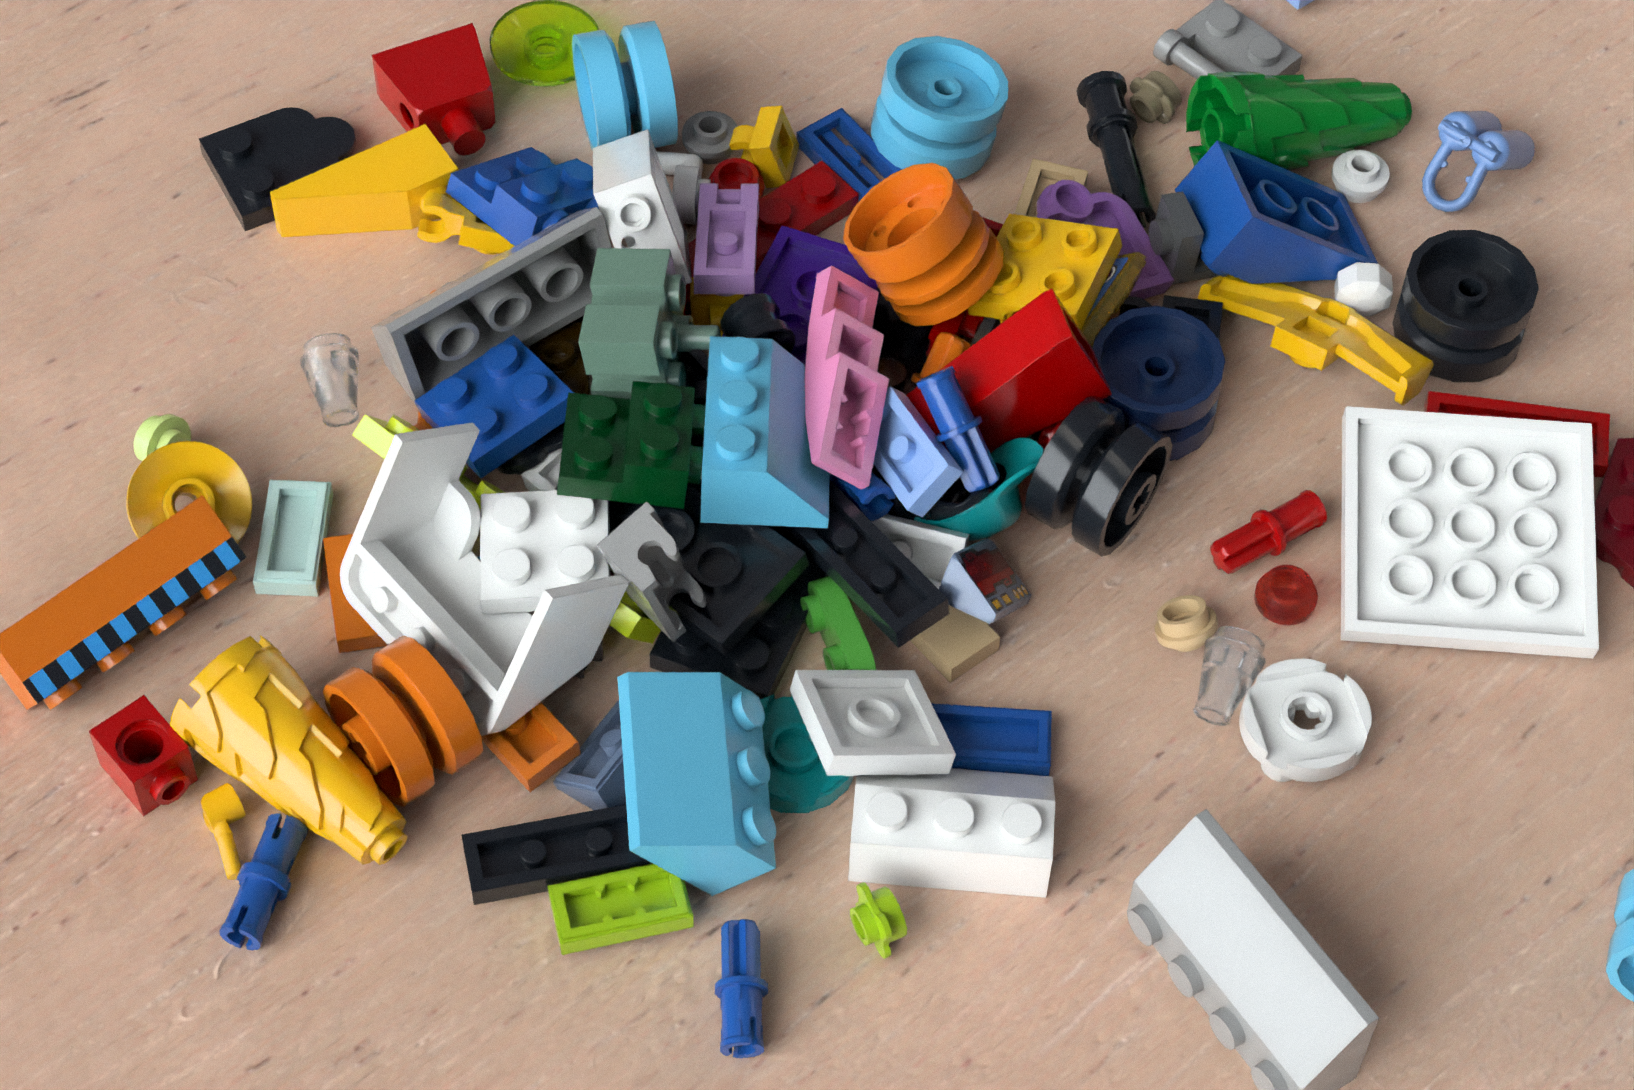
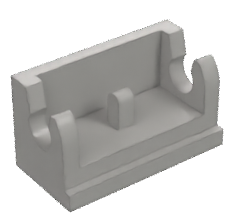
(653, 566)

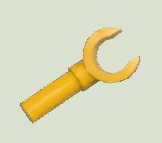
(220, 810)

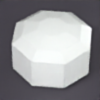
(1364, 288)

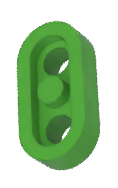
(838, 625)

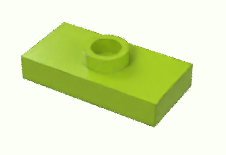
(618, 907)

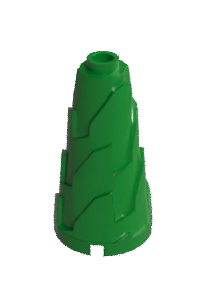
(1293, 117)

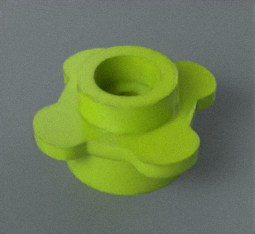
(878, 918)

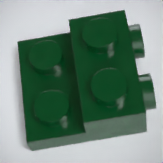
(633, 446)

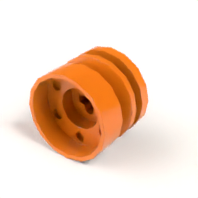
(924, 244)

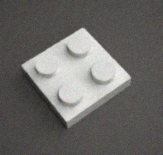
(537, 545)
(872, 722)

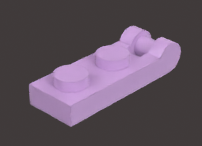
(726, 240)

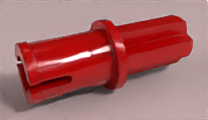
(1268, 532)

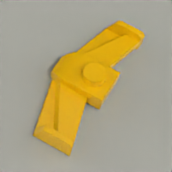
(1322, 330)

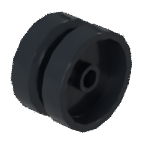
(1466, 304)
(1098, 475)

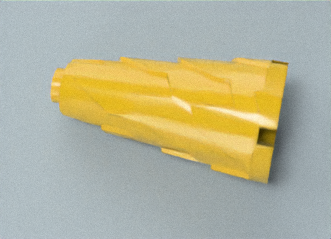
(284, 746)

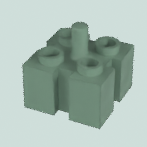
(637, 322)

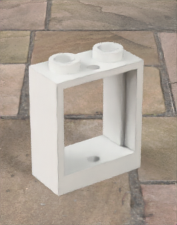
(638, 199)

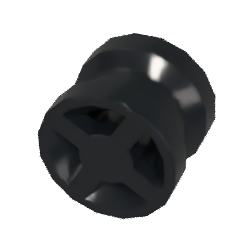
(757, 318)

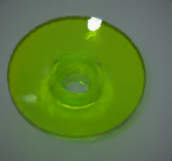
(536, 41)

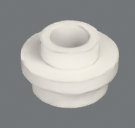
(1360, 175)

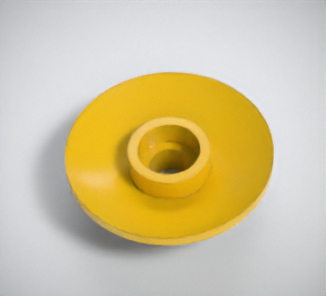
(189, 471)

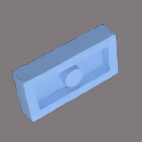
(911, 457)

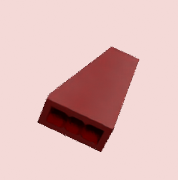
(1025, 373)

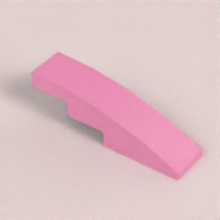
(842, 378)

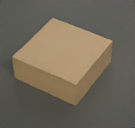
(957, 643)

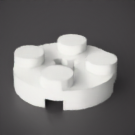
(1296, 752)

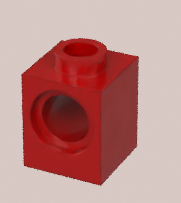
(141, 733)

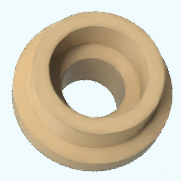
(1185, 623)

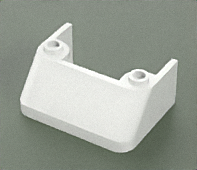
(419, 579)

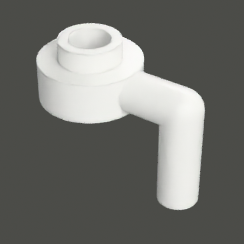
(686, 184)

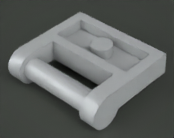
(1228, 42)

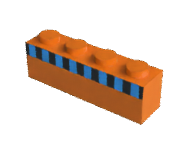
(116, 602)

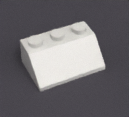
(954, 831)

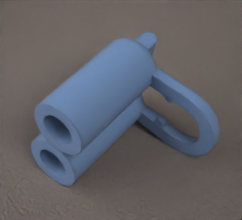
(1490, 150)

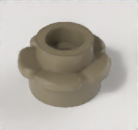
(1154, 97)

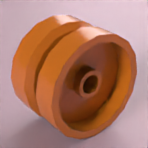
(404, 719)

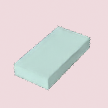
(292, 538)

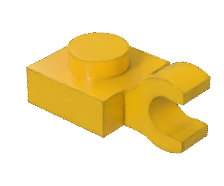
(459, 221)

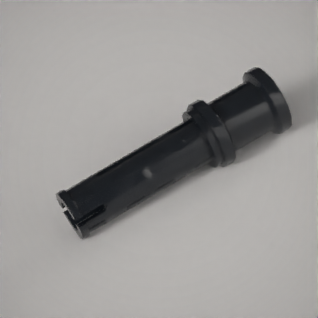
(1113, 130)

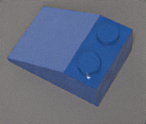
(1270, 221)

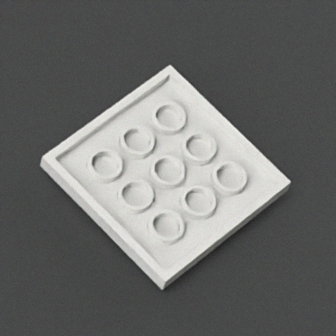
(1468, 532)

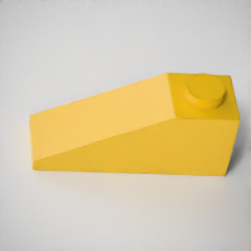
(367, 191)

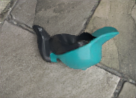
(987, 510)

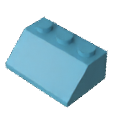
(758, 439)
(696, 777)

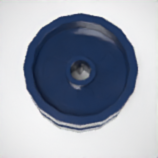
(1163, 373)

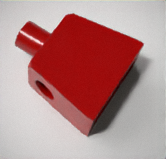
(439, 85)

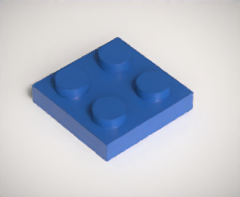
(505, 396)

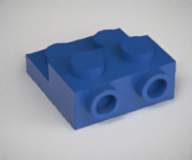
(523, 192)

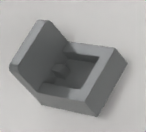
(1178, 239)

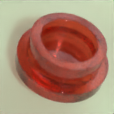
(1286, 595)

